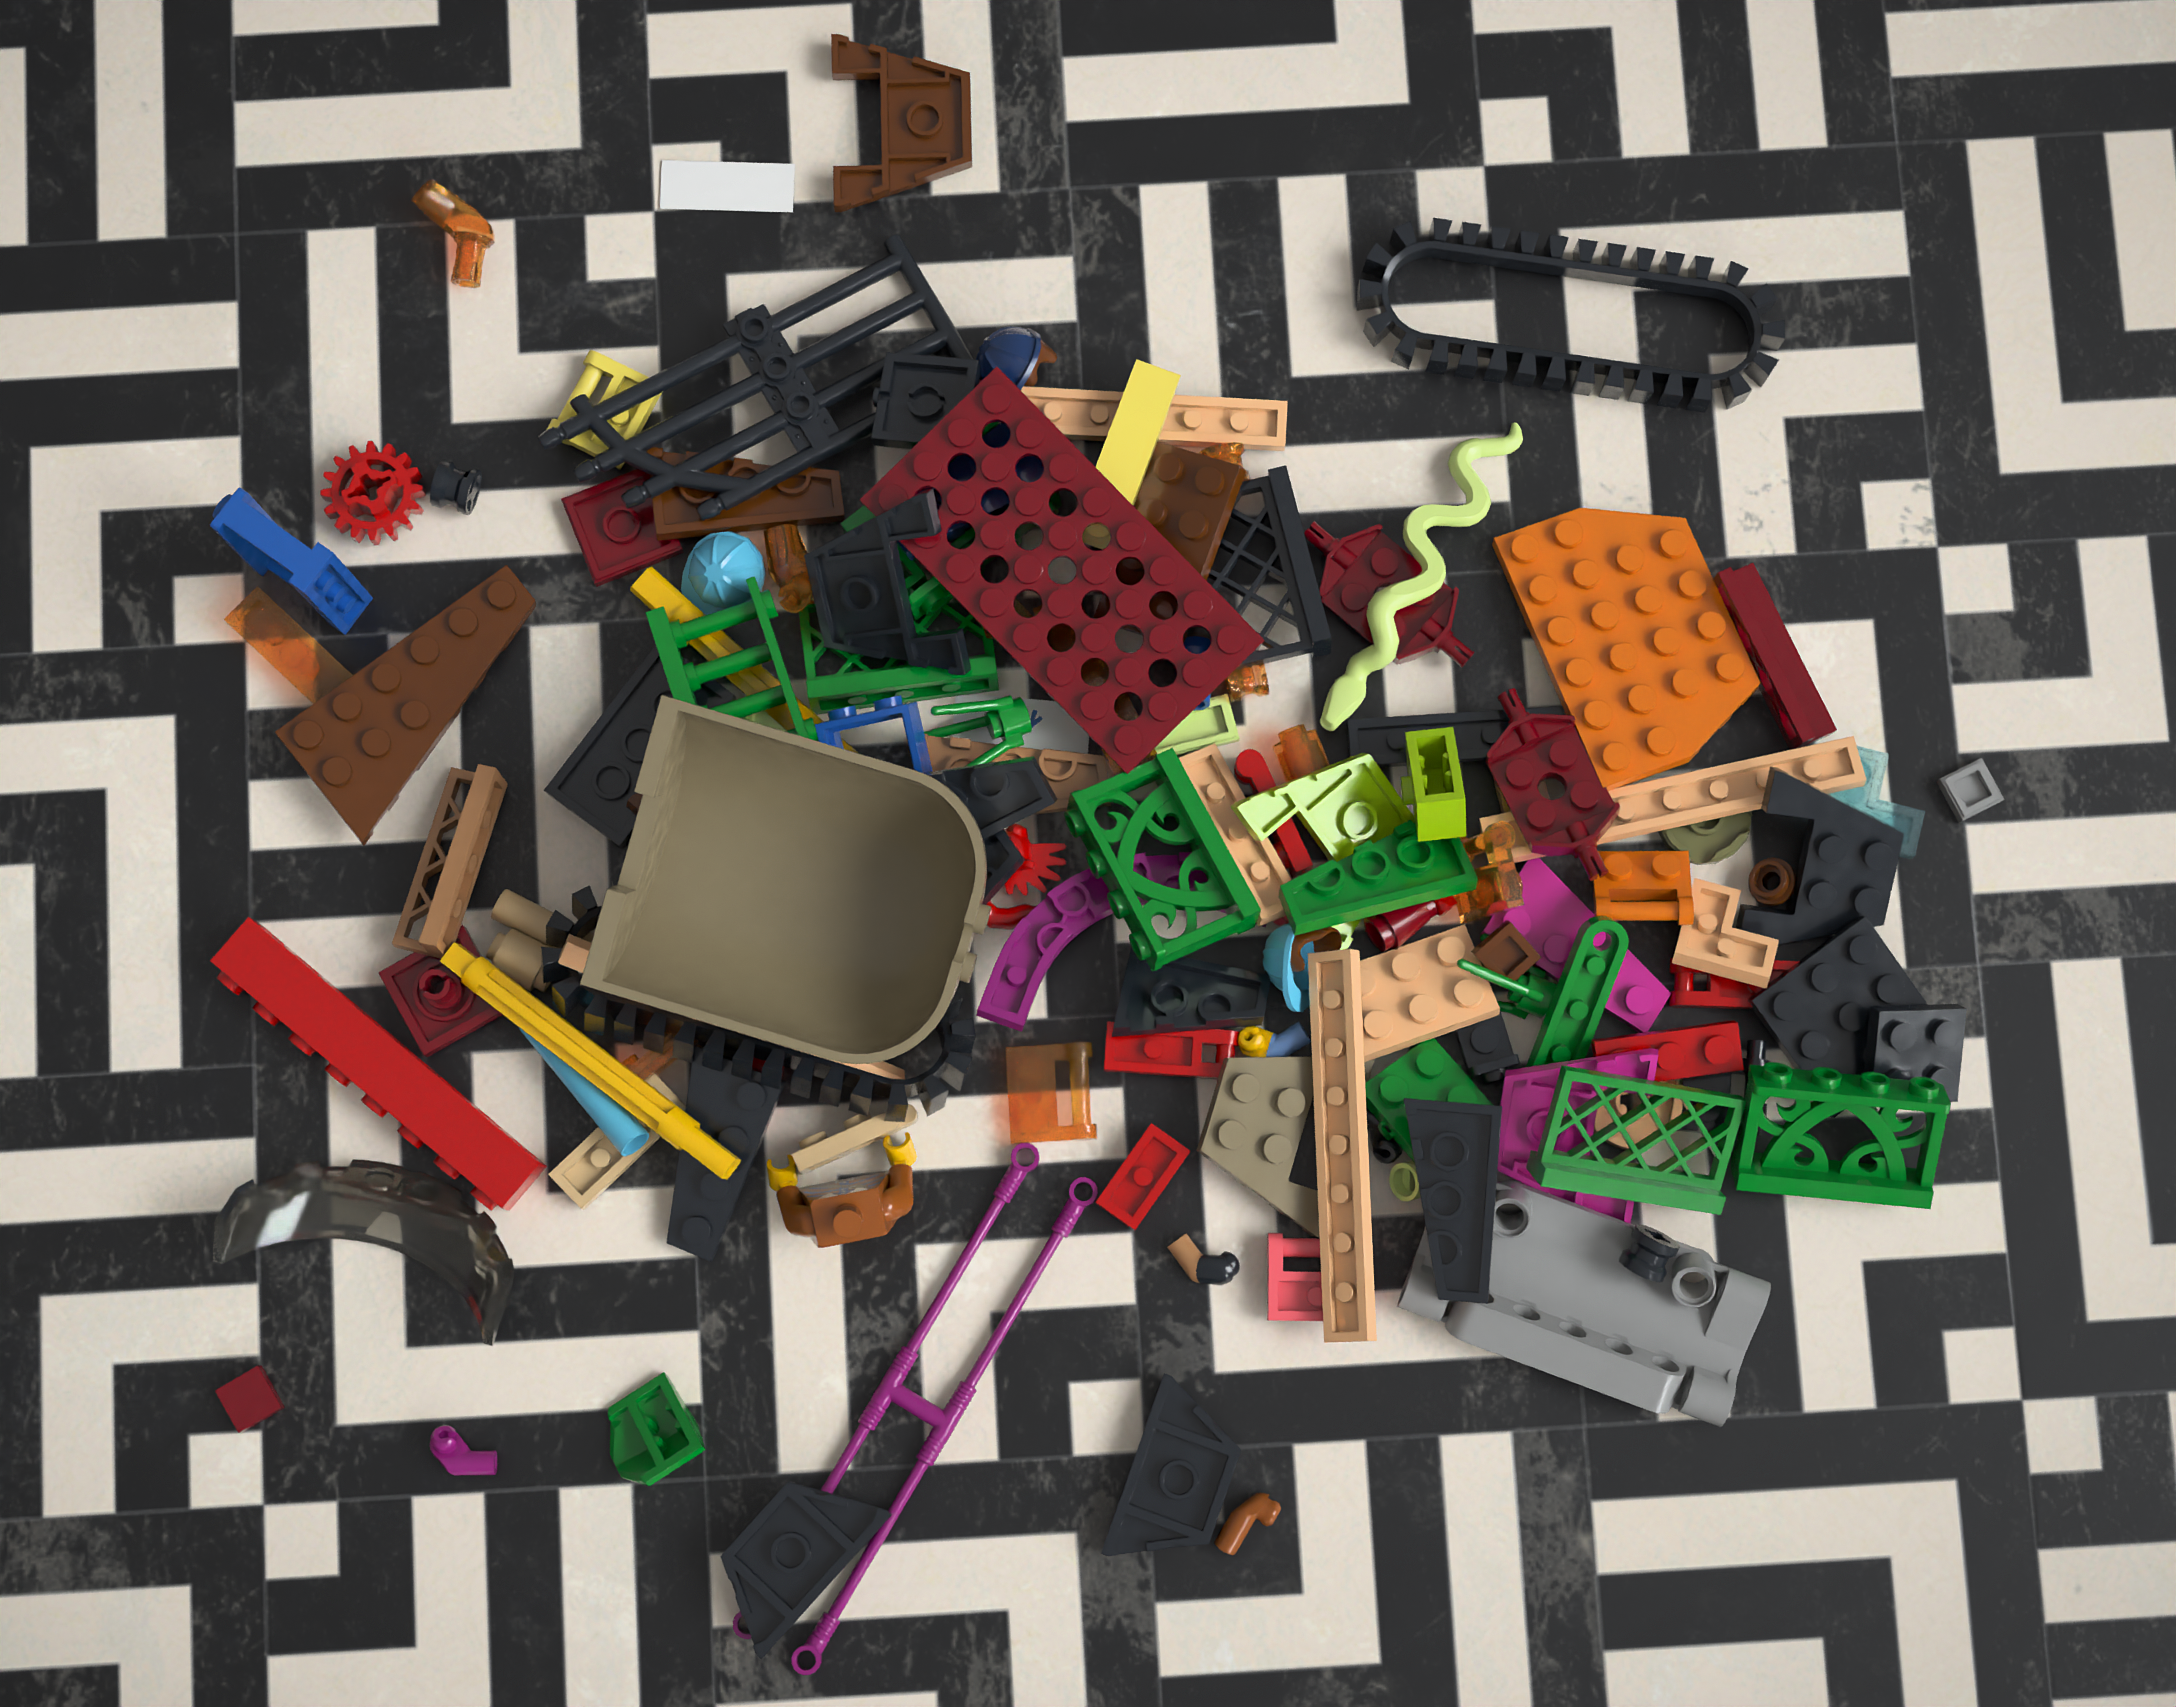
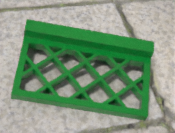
(909, 681)
(1619, 1176)

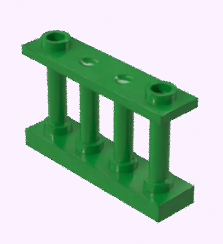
(687, 678)

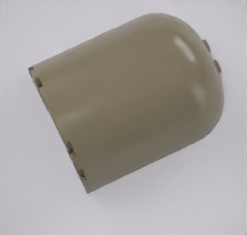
(791, 890)

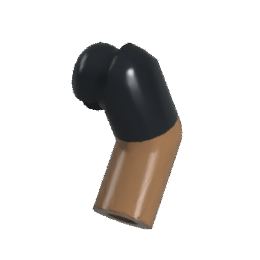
(1204, 1267)

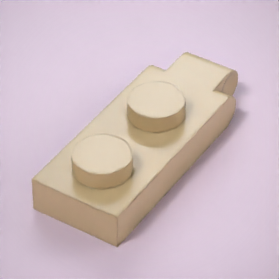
(858, 1133)

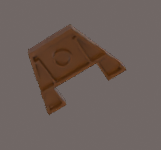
(922, 122)

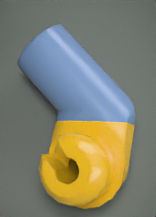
(1263, 1043)

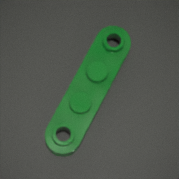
(1581, 993)

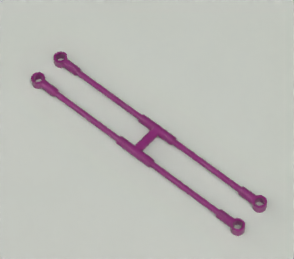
(944, 1419)

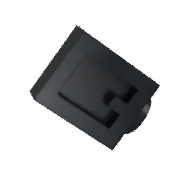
(1486, 1049)

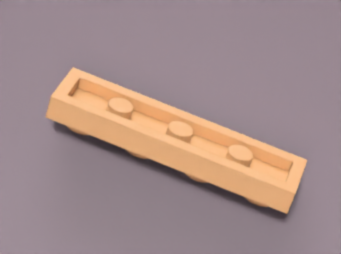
(1254, 858)

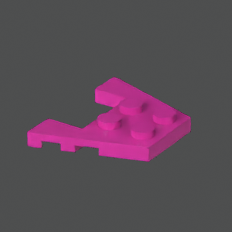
(1525, 1108)

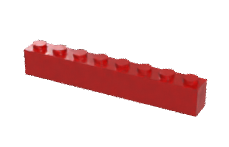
(378, 1064)

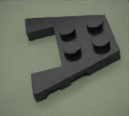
(865, 596)
(1842, 867)

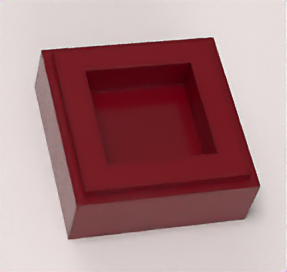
(249, 1399)

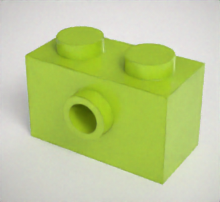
(1434, 784)

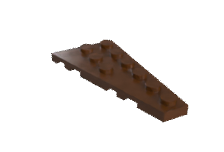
(391, 714)

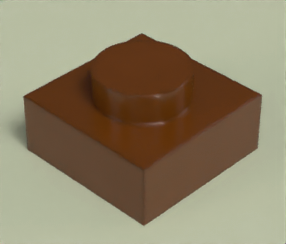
(1506, 952)

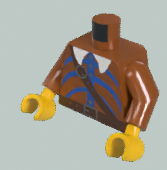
(847, 1207)

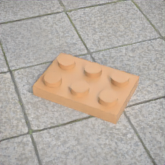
(1421, 993)

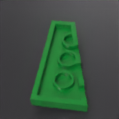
(1378, 880)

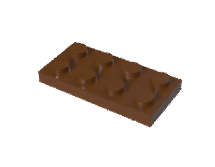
(1190, 506)

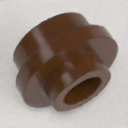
(1763, 872)

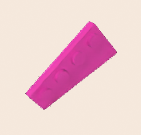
(1550, 925)

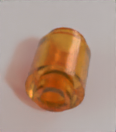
(1299, 752)

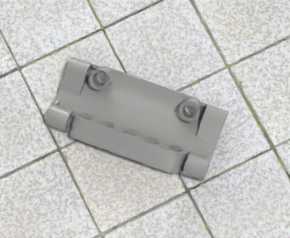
(1586, 1318)

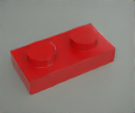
(1143, 1176)

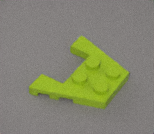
(1336, 805)

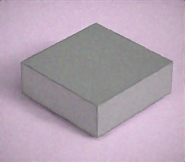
(1970, 790)

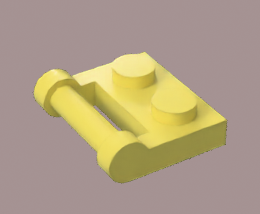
(627, 423)

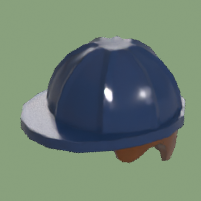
(1016, 354)

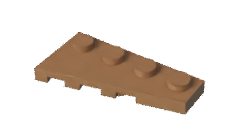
(1062, 769)

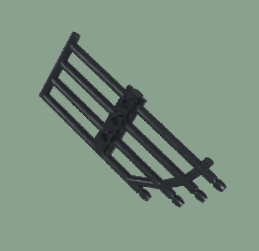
(781, 380)

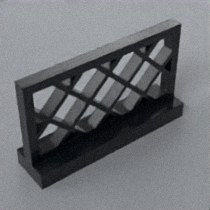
(1295, 566)

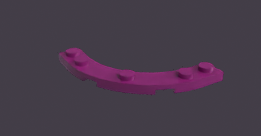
(1052, 926)

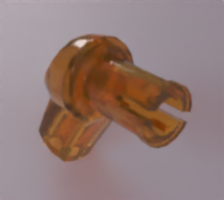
(463, 224)
(788, 566)

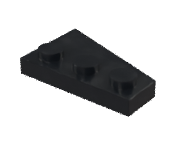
(1188, 997)

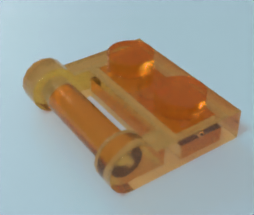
(1498, 882)
(1034, 1096)

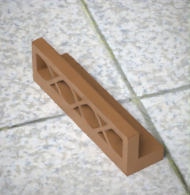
(458, 867)

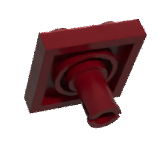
(435, 1000)

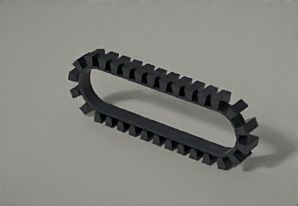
(1734, 387)
(567, 995)

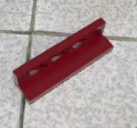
(1776, 661)

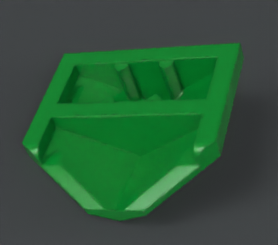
(652, 1432)

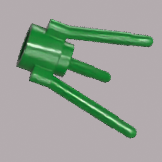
(1005, 720)
(1529, 993)

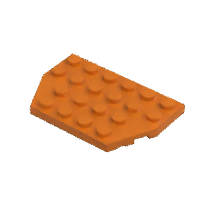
(1629, 635)

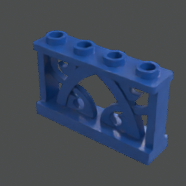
(312, 572)

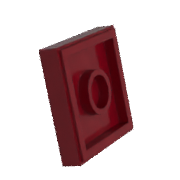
(614, 537)

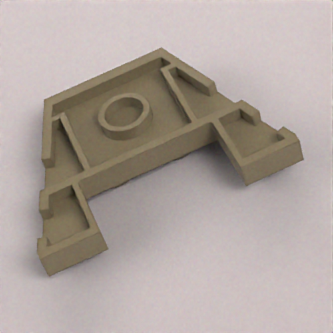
(1258, 1127)

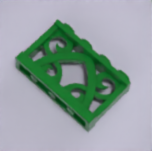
(1175, 798)
(1845, 1180)

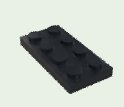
(609, 758)

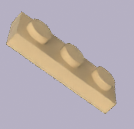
(597, 1161)

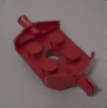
(1371, 561)
(1550, 748)

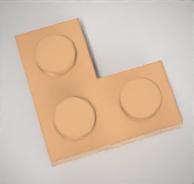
(1716, 946)

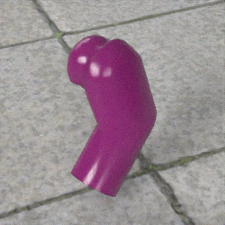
(456, 1455)

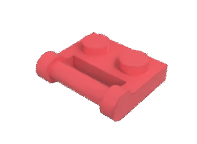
(1290, 1293)

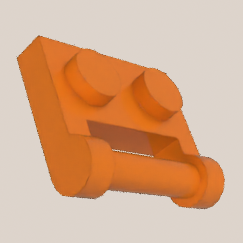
(1645, 878)

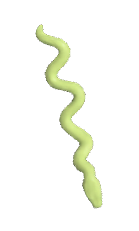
(1350, 689)

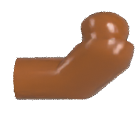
(1242, 1519)

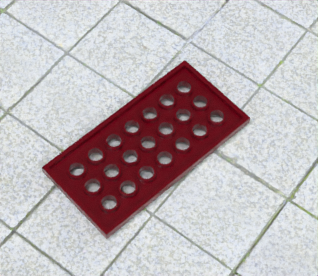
(1131, 537)

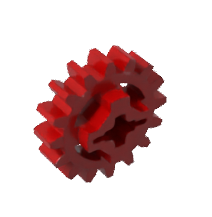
(356, 498)

